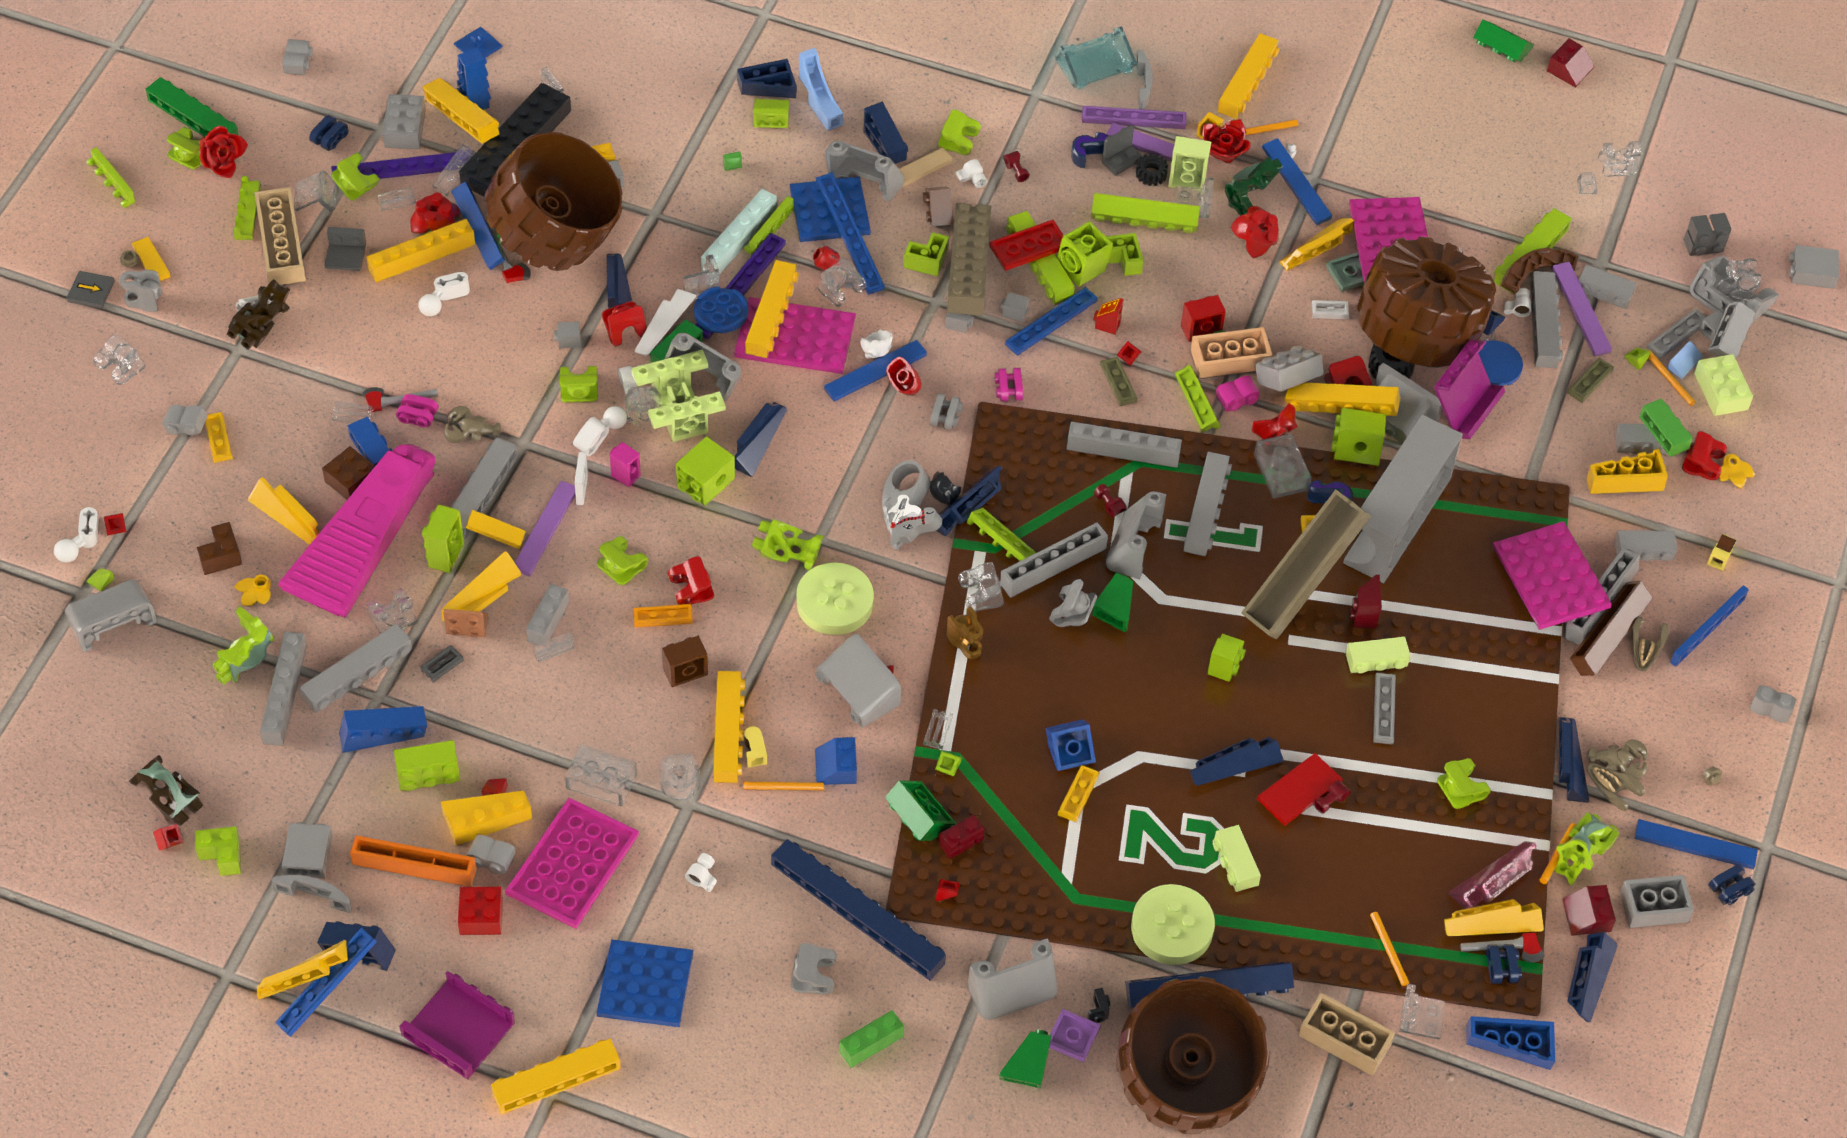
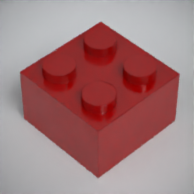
(1202, 316)
(480, 910)

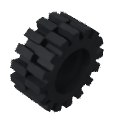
(1151, 162)

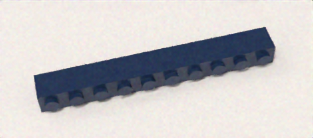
(858, 909)

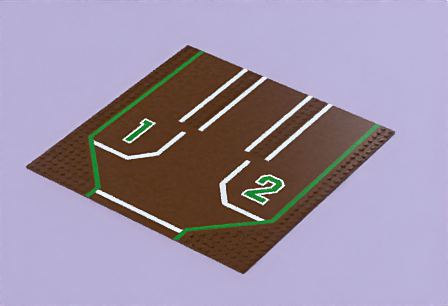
(1473, 689)

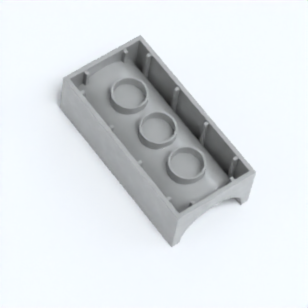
(1404, 497)

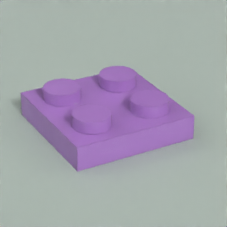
(1073, 1035)

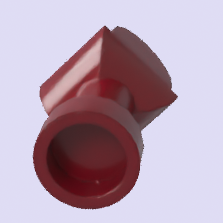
(1012, 160)
(1113, 506)
(1336, 792)

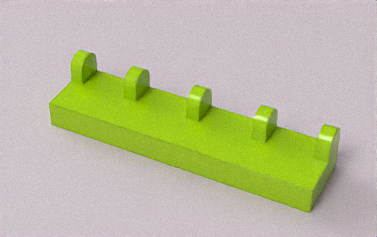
(112, 176)
(246, 210)
(771, 225)
(1197, 398)
(1000, 534)

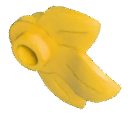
(1735, 472)
(253, 592)

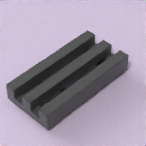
(444, 665)

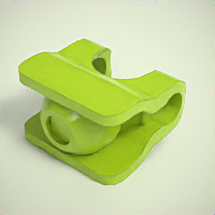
(954, 130)
(185, 149)
(351, 180)
(579, 386)
(619, 565)
(1459, 787)

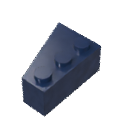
(767, 79)
(883, 133)
(379, 954)

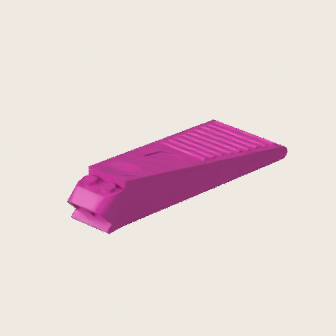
(358, 535)

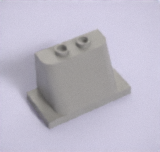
(1413, 403)

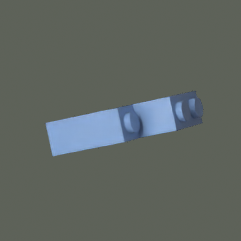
(818, 92)

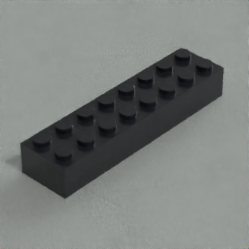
(536, 115)

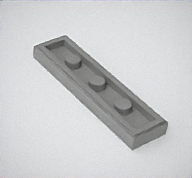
(1676, 334)
(1384, 708)

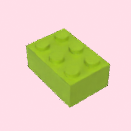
(443, 538)
(427, 765)

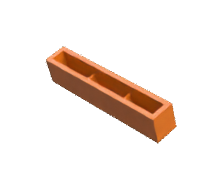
(413, 861)

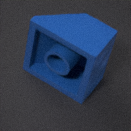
(1070, 744)
(836, 761)

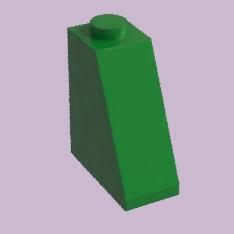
(1115, 602)
(1028, 1061)

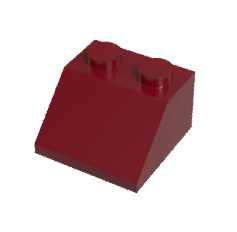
(1570, 63)
(1367, 604)
(1589, 910)

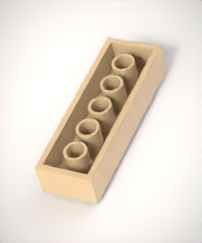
(280, 236)

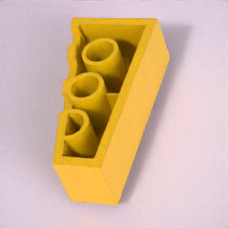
(1632, 474)
(484, 814)

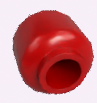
(825, 257)

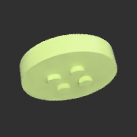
(835, 598)
(1172, 924)

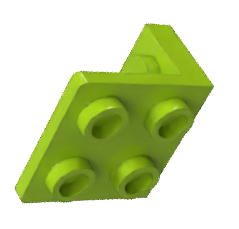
(771, 113)

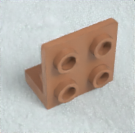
(465, 622)

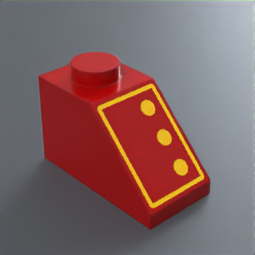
(1109, 316)

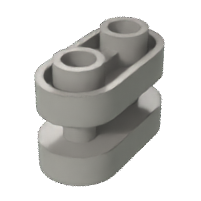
(951, 419)

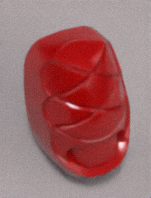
(903, 376)

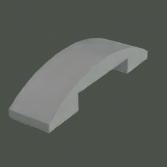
(1144, 68)
(290, 883)

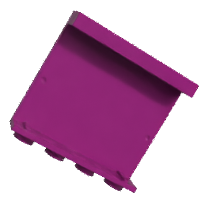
(1466, 391)
(459, 1025)

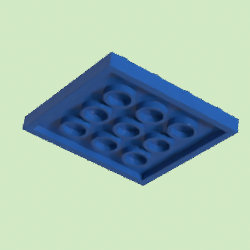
(813, 215)
(645, 983)

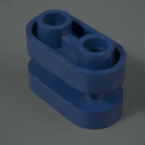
(328, 132)
(1731, 894)
(1510, 956)

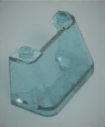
(1096, 58)

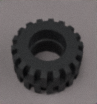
(1379, 356)

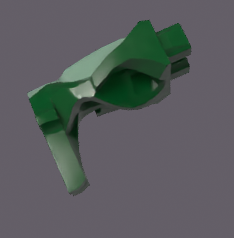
(1249, 179)

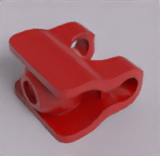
(623, 316)
(1348, 372)
(1698, 457)
(698, 580)

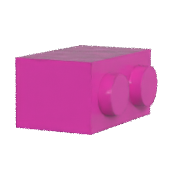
(625, 464)

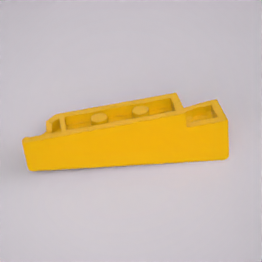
(1320, 243)
(284, 509)
(486, 586)
(1495, 919)
(304, 972)

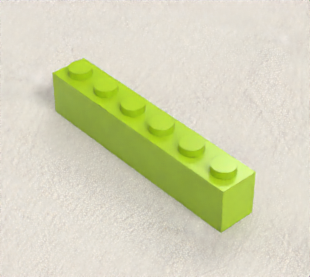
(1145, 212)
(1543, 235)
(1047, 269)

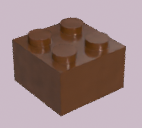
(347, 471)
(685, 661)

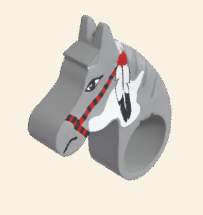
(902, 508)

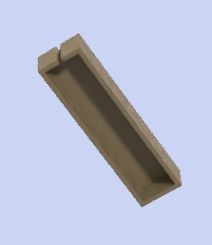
(969, 259)
(1306, 564)

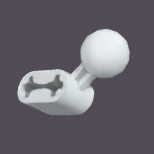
(446, 288)
(596, 431)
(67, 549)

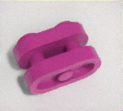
(1003, 391)
(417, 410)

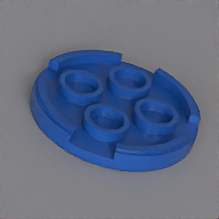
(721, 310)
(1501, 362)

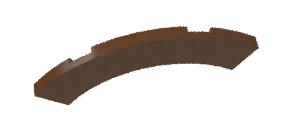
(1533, 260)

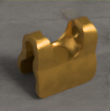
(962, 632)

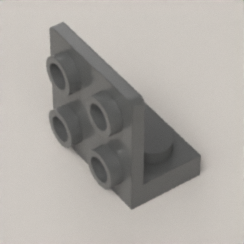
(1119, 152)
(345, 248)

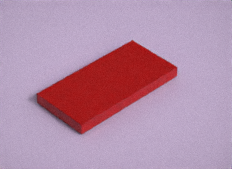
(1027, 245)
(1298, 789)

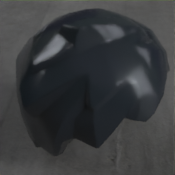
(943, 489)

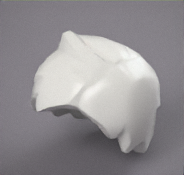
(877, 344)

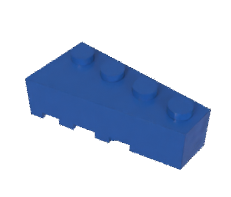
(473, 77)
(381, 726)
(1514, 1038)

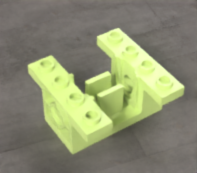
(681, 409)

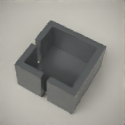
(1701, 238)

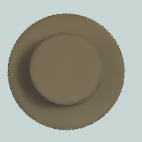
(129, 258)
(1712, 776)

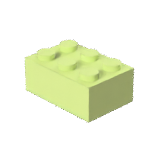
(1189, 162)
(1723, 385)

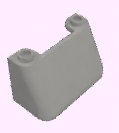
(847, 160)
(1705, 291)
(718, 365)
(1128, 548)
(108, 610)
(861, 680)
(1015, 986)

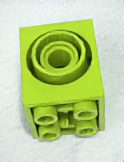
(1084, 253)
(1359, 436)
(705, 471)

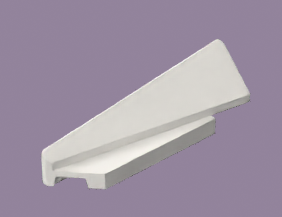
(663, 320)

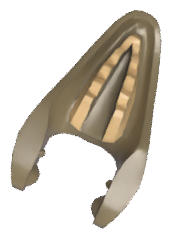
(1646, 650)
(1612, 782)

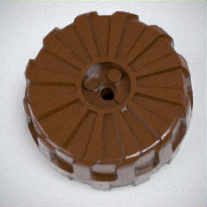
(553, 201)
(1425, 301)
(1215, 1028)

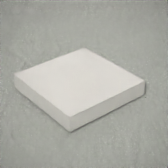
(581, 478)

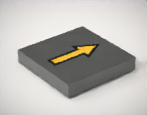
(90, 289)

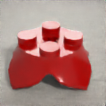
(1228, 141)
(222, 161)
(433, 213)
(1258, 229)
(1277, 426)

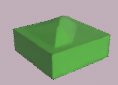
(732, 161)

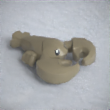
(470, 426)
(1621, 758)

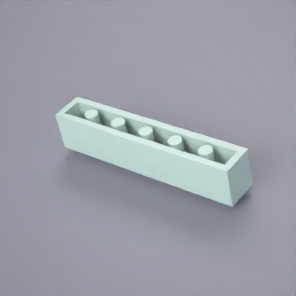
(741, 230)

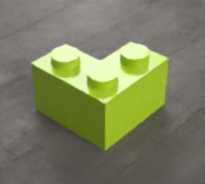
(1127, 252)
(927, 257)
(1226, 657)
(220, 845)

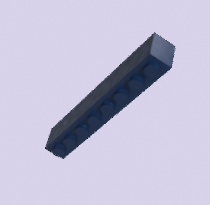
(1246, 979)

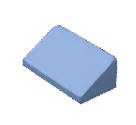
(1684, 360)

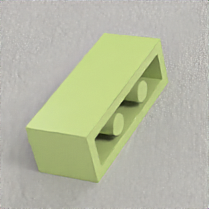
(1378, 655)
(1236, 858)

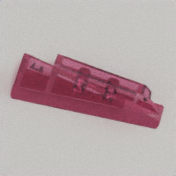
(1495, 877)

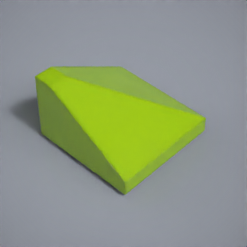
(1637, 357)
(101, 579)
(948, 763)

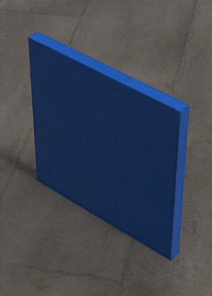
(478, 39)

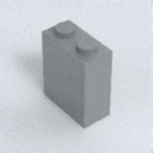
(1814, 266)
(307, 850)

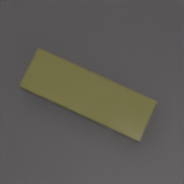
(1590, 380)
(1118, 381)

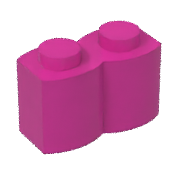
(1237, 393)

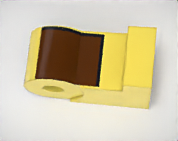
(1722, 551)
(757, 752)

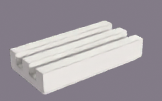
(1334, 309)

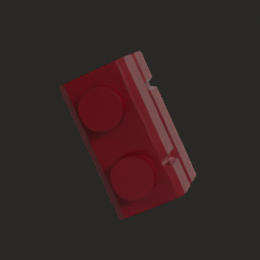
(961, 836)

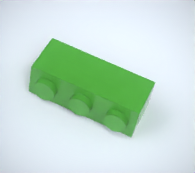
(1666, 427)
(871, 1038)

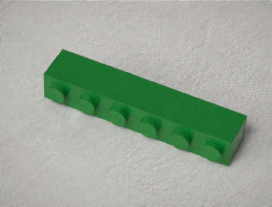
(186, 108)

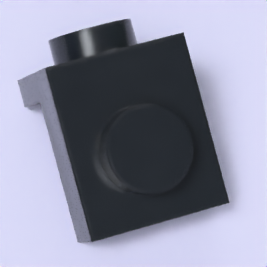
(1102, 1005)

